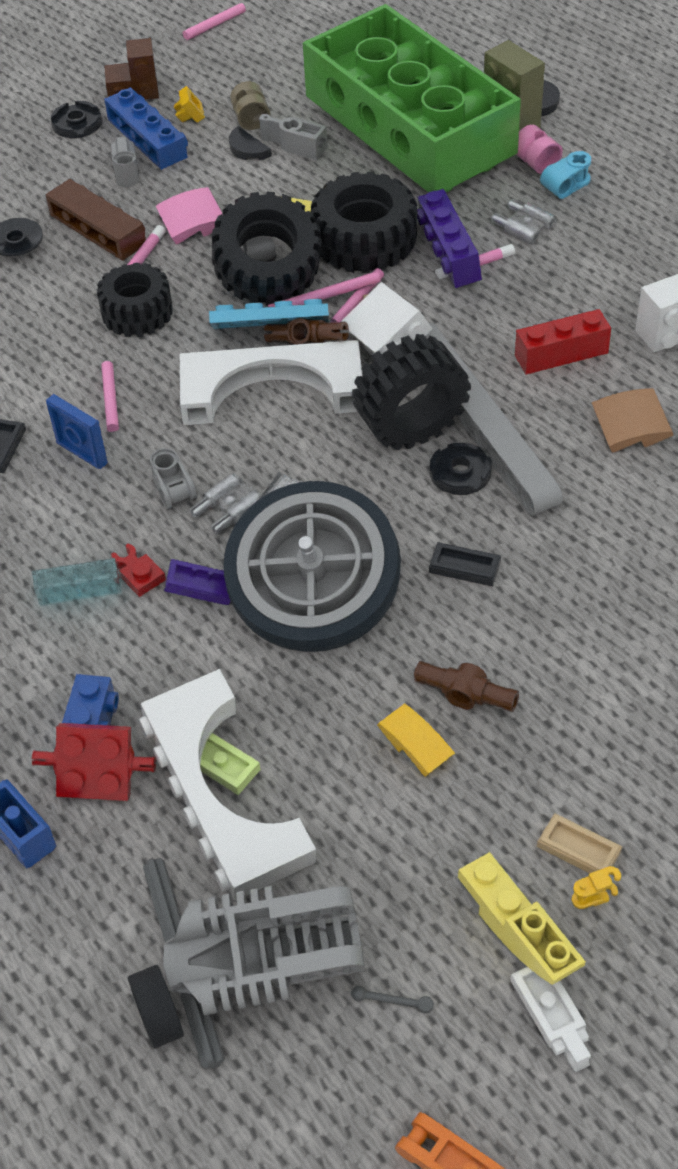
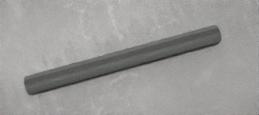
(169, 916)

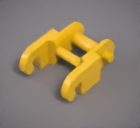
(592, 889)

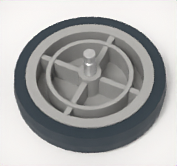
(312, 566)

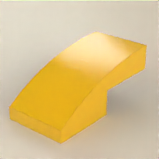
(416, 738)

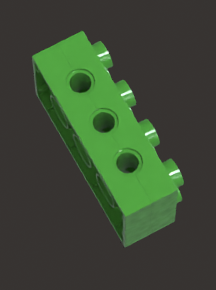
(411, 98)

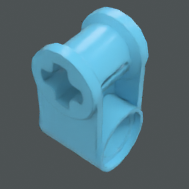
(567, 174)

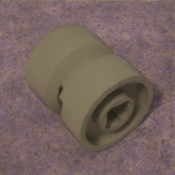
(249, 104)

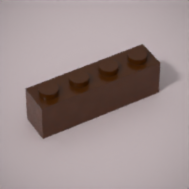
(96, 219)

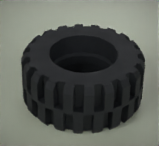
(266, 217)
(365, 221)

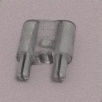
(528, 222)
(227, 498)

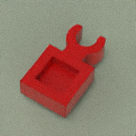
(139, 573)

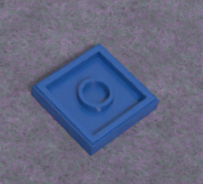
(77, 431)

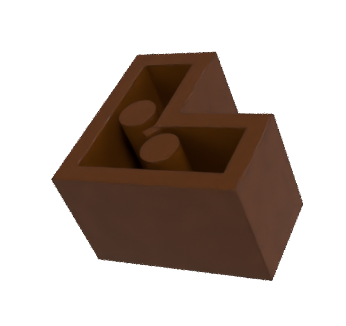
(137, 73)

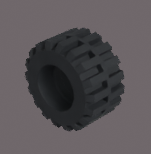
(135, 299)

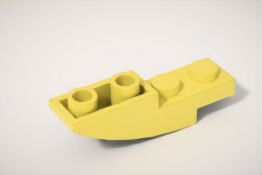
(518, 923)

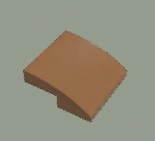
(632, 418)

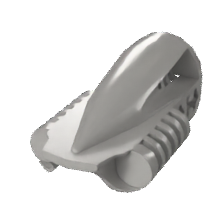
(262, 945)

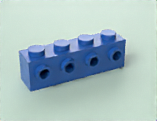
(146, 128)

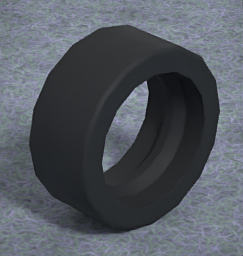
(155, 1006)

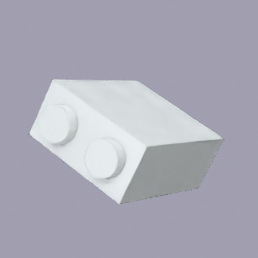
(383, 319)

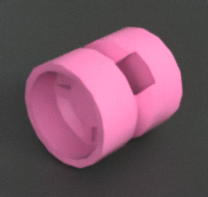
(538, 148)

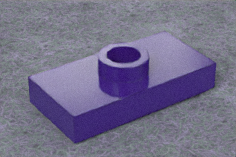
(197, 582)

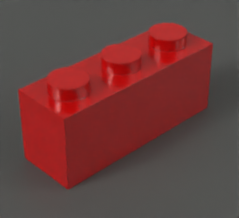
(562, 341)

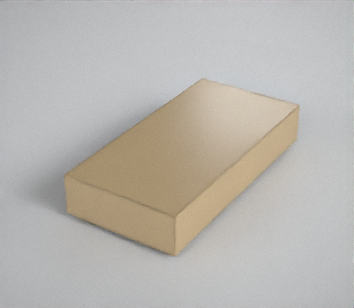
(578, 845)

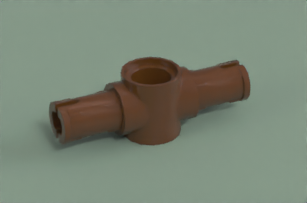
(294, 331)
(466, 686)

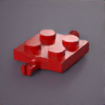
(93, 761)

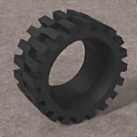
(396, 375)

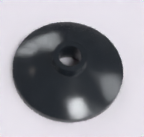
(19, 236)

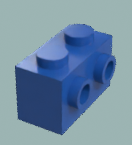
(91, 701)

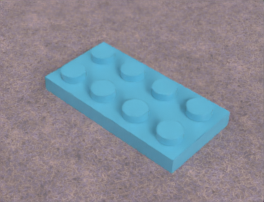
(257, 315)

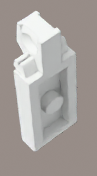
(554, 1016)

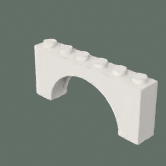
(214, 375)
(244, 850)

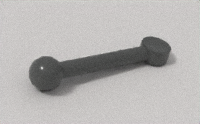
(424, 1004)

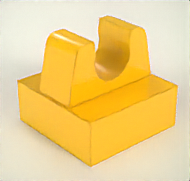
(188, 106)

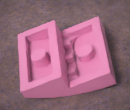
(189, 213)

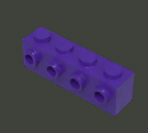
(449, 238)

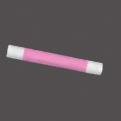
(148, 245)
(485, 258)

